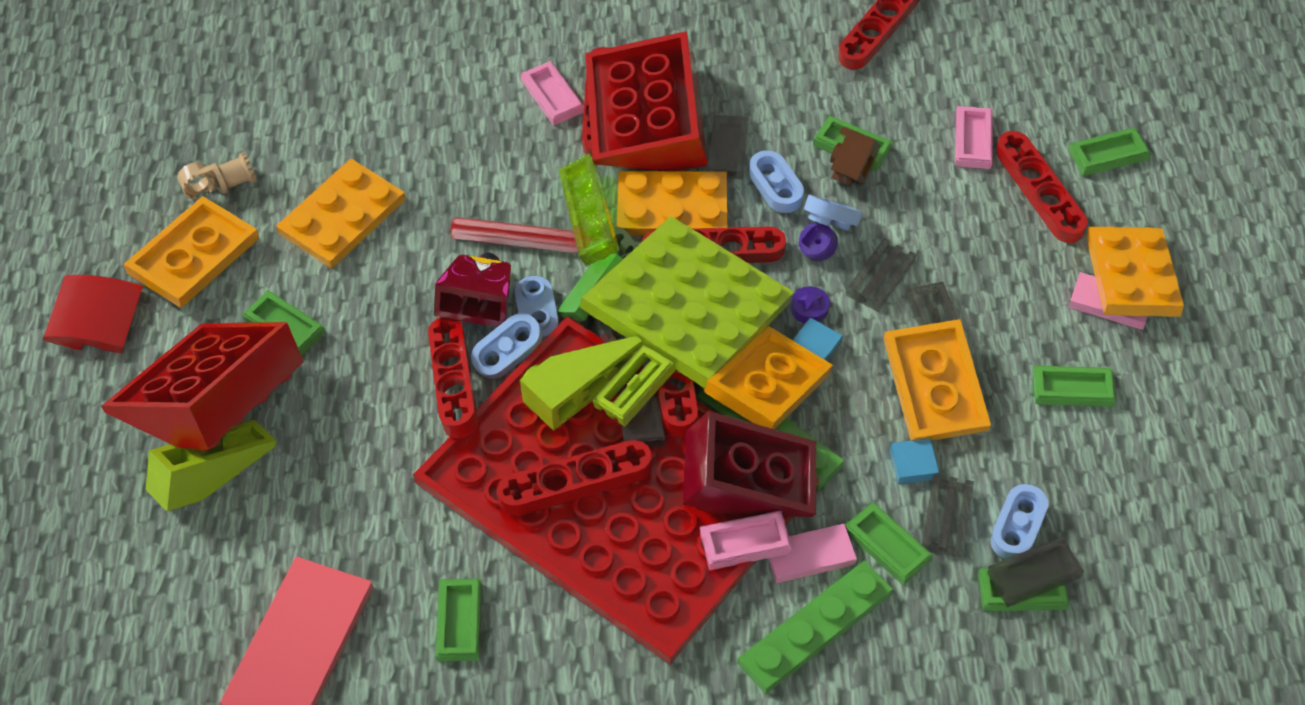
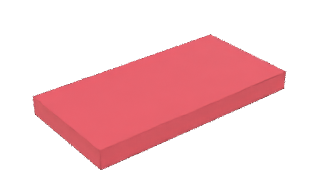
(299, 637)

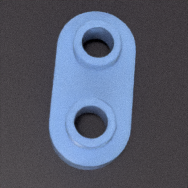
(778, 183)
(832, 212)
(538, 304)
(505, 344)
(1018, 524)

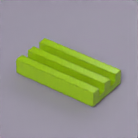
(638, 389)

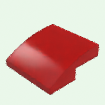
(93, 312)

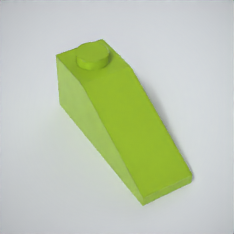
(573, 379)
(189, 475)

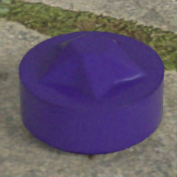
(818, 241)
(810, 303)

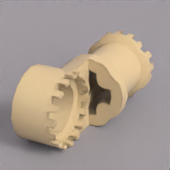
(215, 176)

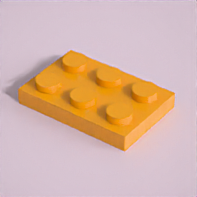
(653, 196)
(341, 213)
(191, 251)
(1134, 271)
(768, 378)
(936, 381)

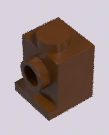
(853, 157)

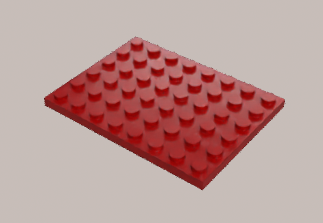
(619, 551)

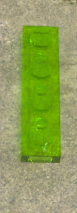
(588, 210)

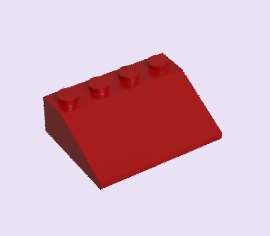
(646, 105)
(208, 382)

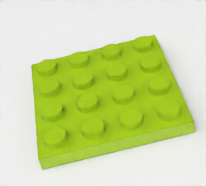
(687, 300)

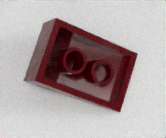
(748, 468)

